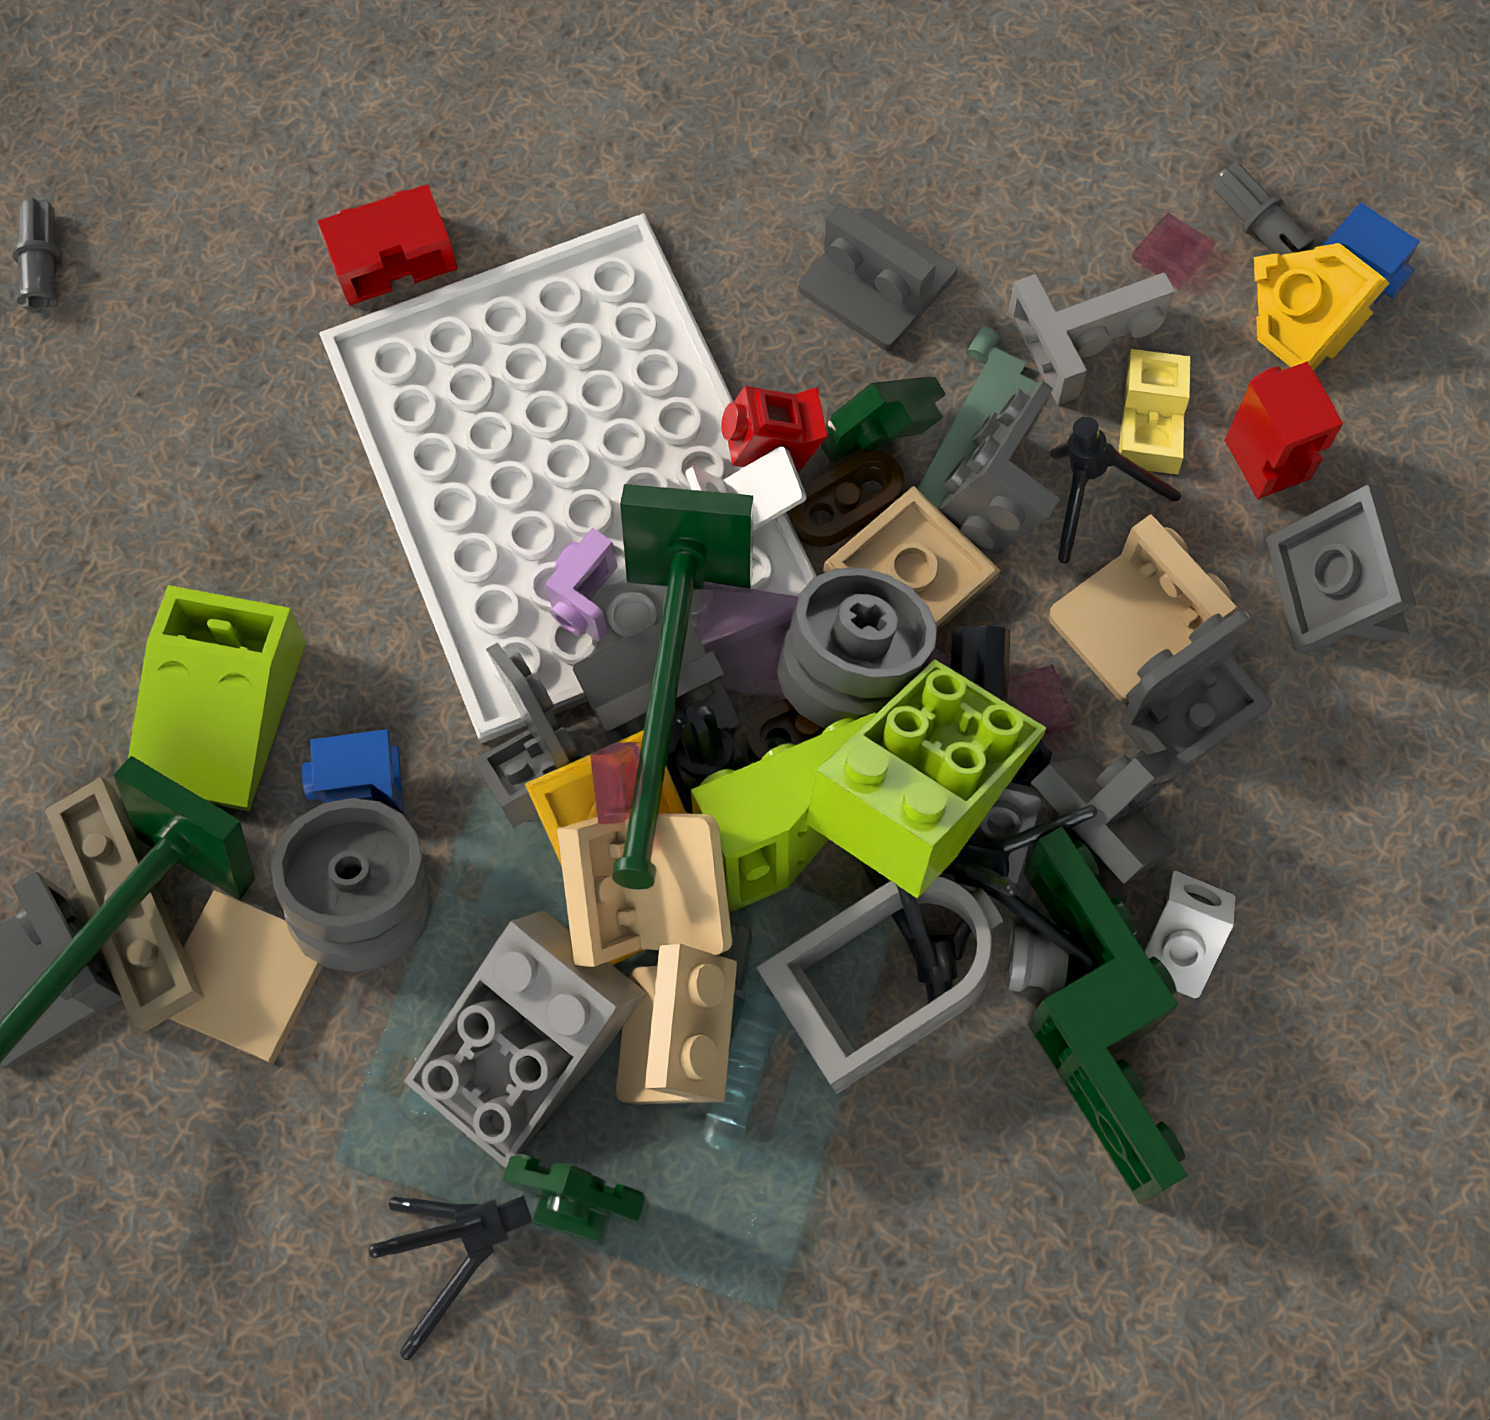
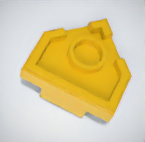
(1313, 302)

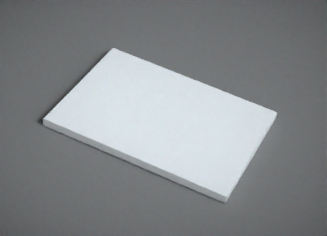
(508, 432)

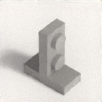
(1085, 328)

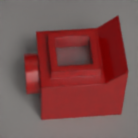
(773, 419)

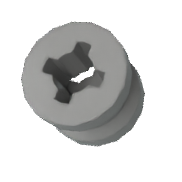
(1035, 961)

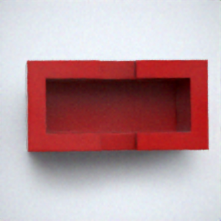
(387, 243)
(1282, 429)

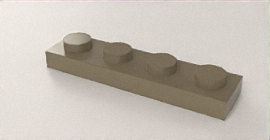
(145, 949)

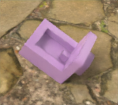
(576, 579)

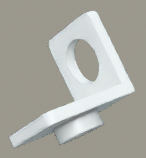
(770, 480)
(1191, 932)

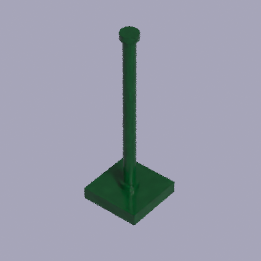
(678, 543)
(179, 830)

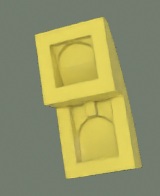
(1155, 410)

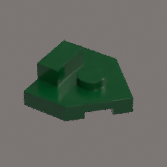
(881, 414)
(574, 1199)

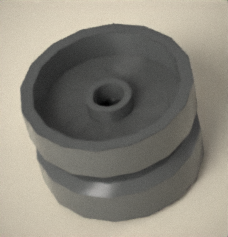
(853, 644)
(352, 884)

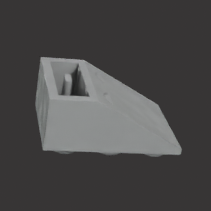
(522, 1036)

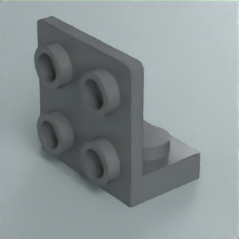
(29, 946)

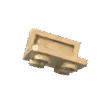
(1139, 606)
(681, 907)
(680, 1029)

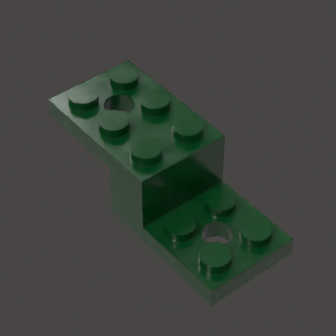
(1103, 1013)

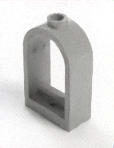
(813, 1020)

